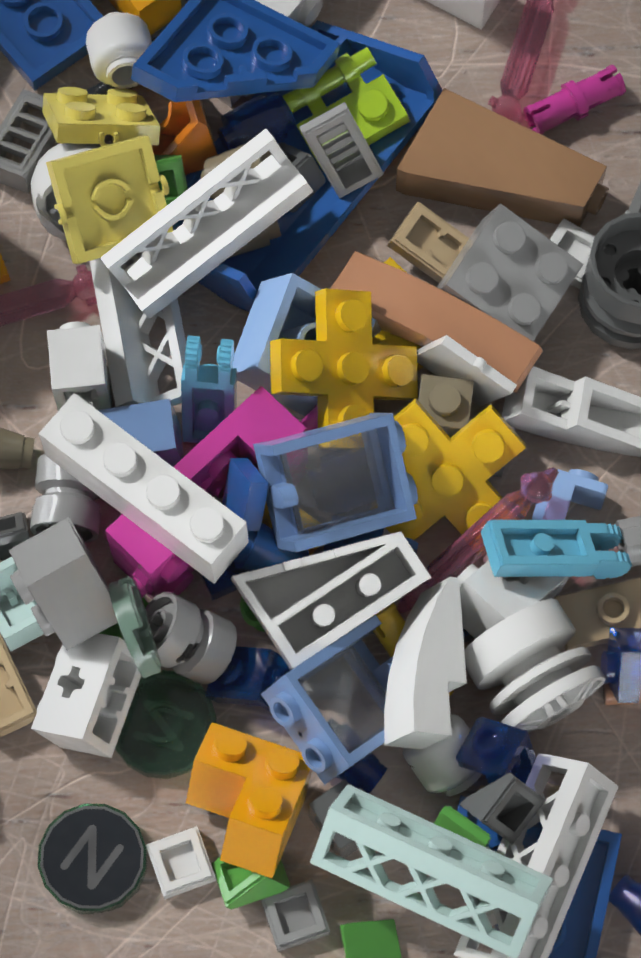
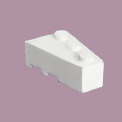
(330, 593)

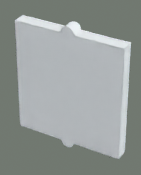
(450, 359)

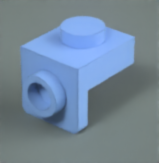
(571, 486)

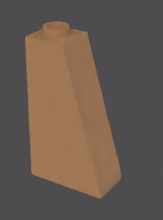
(486, 159)

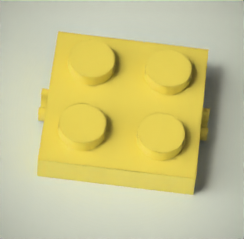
(88, 118)
(106, 195)

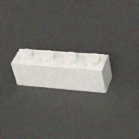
(144, 488)

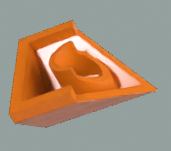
(186, 134)

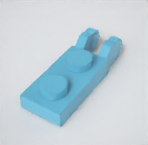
(207, 389)
(554, 549)

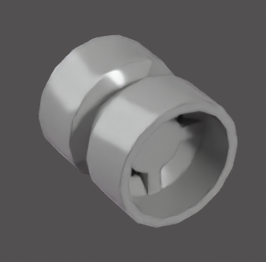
(63, 498)
(190, 638)

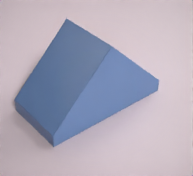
(153, 426)

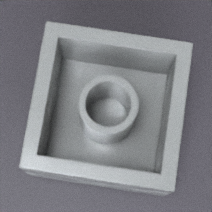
(511, 272)

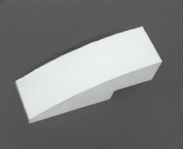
(576, 412)
(425, 669)

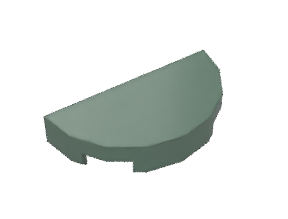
(135, 625)

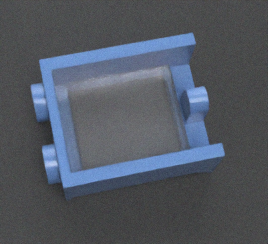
(337, 481)
(334, 703)

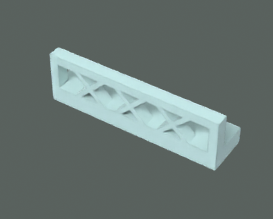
(442, 856)

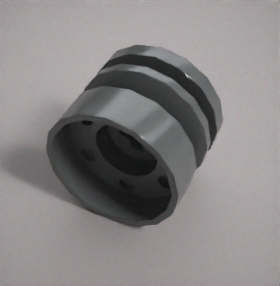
(612, 283)

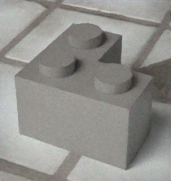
(65, 584)

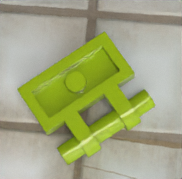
(371, 104)

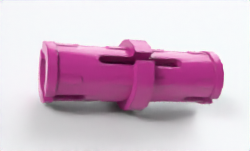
(575, 100)

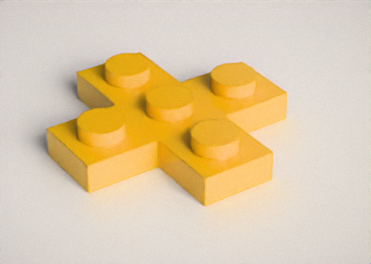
(342, 361)
(455, 470)

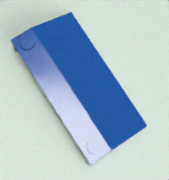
(322, 214)

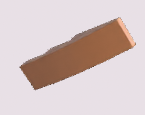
(426, 313)

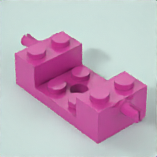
(207, 465)

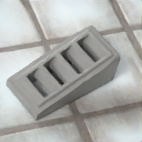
(347, 157)
(14, 173)

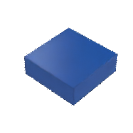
(245, 492)

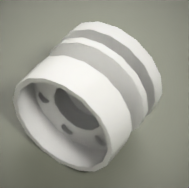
(527, 659)

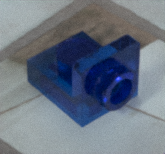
(497, 750)

